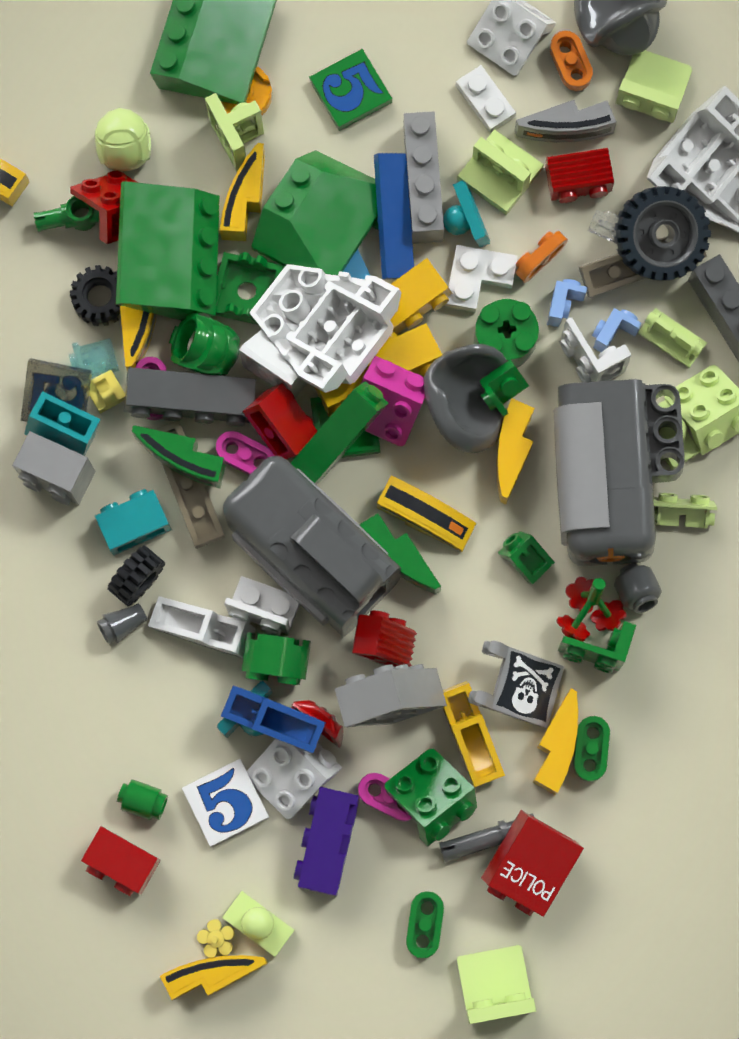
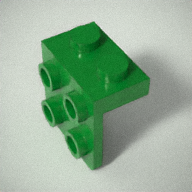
(433, 795)

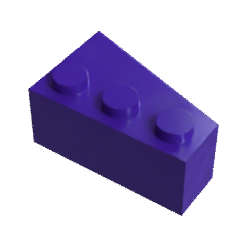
(327, 841)

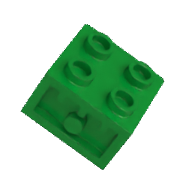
(605, 659)

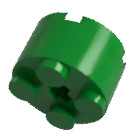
(512, 317)
(275, 657)

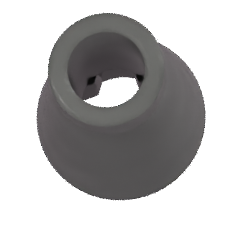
(120, 623)

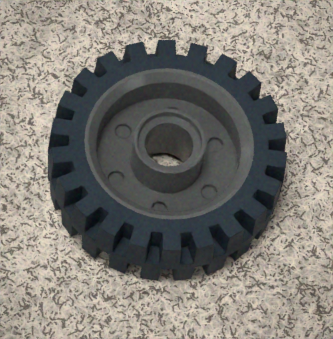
(686, 233)

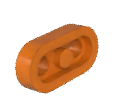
(571, 62)
(548, 248)

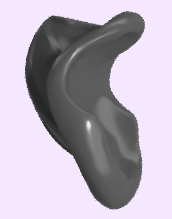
(619, 25)
(456, 398)

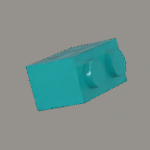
(62, 423)
(132, 521)

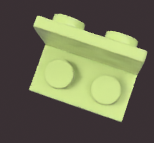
(495, 984)

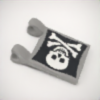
(523, 687)

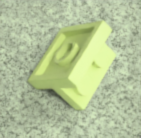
(236, 127)
(500, 171)

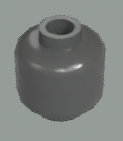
(637, 588)

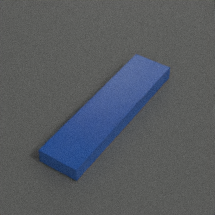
(393, 214)

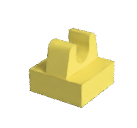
(106, 391)

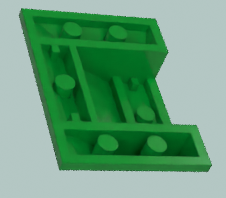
(317, 215)

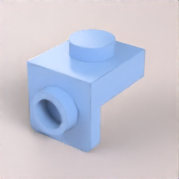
(606, 330)

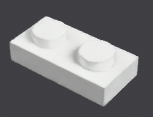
(485, 99)

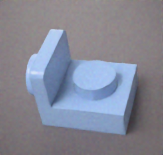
(560, 305)

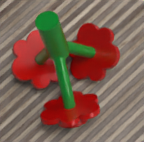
(585, 595)

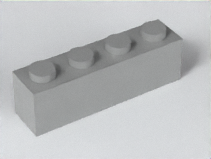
(423, 177)

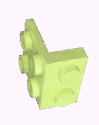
(654, 85)
(709, 407)

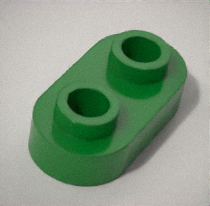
(591, 749)
(424, 924)

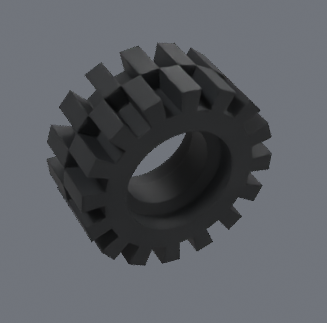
(80, 296)
(136, 575)

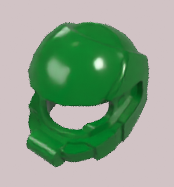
(212, 348)

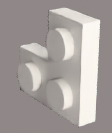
(474, 267)

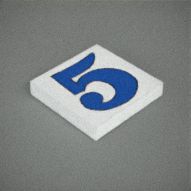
(225, 802)

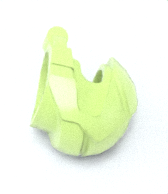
(122, 140)

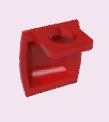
(332, 729)

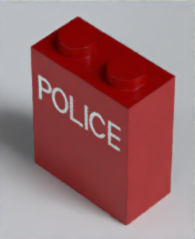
(531, 864)

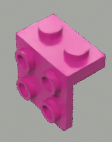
(405, 397)

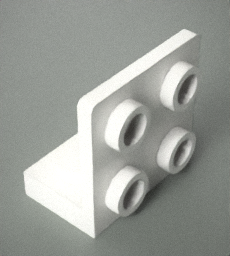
(509, 33)
(611, 361)
(262, 605)

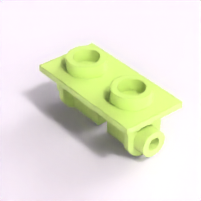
(672, 337)
(695, 509)

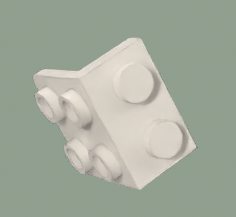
(291, 775)

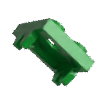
(234, 272)

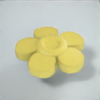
(216, 938)

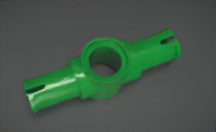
(65, 216)

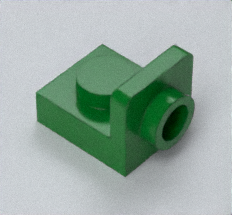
(502, 386)
(526, 556)

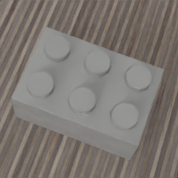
(390, 695)

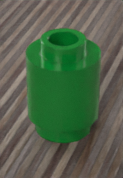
(142, 800)

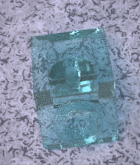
(95, 356)

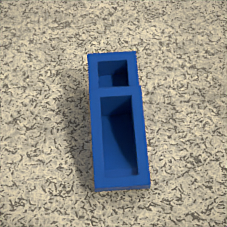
(273, 719)

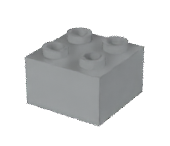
(53, 468)

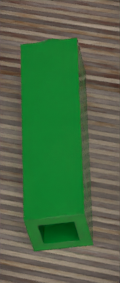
(340, 432)

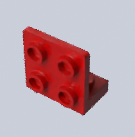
(104, 195)

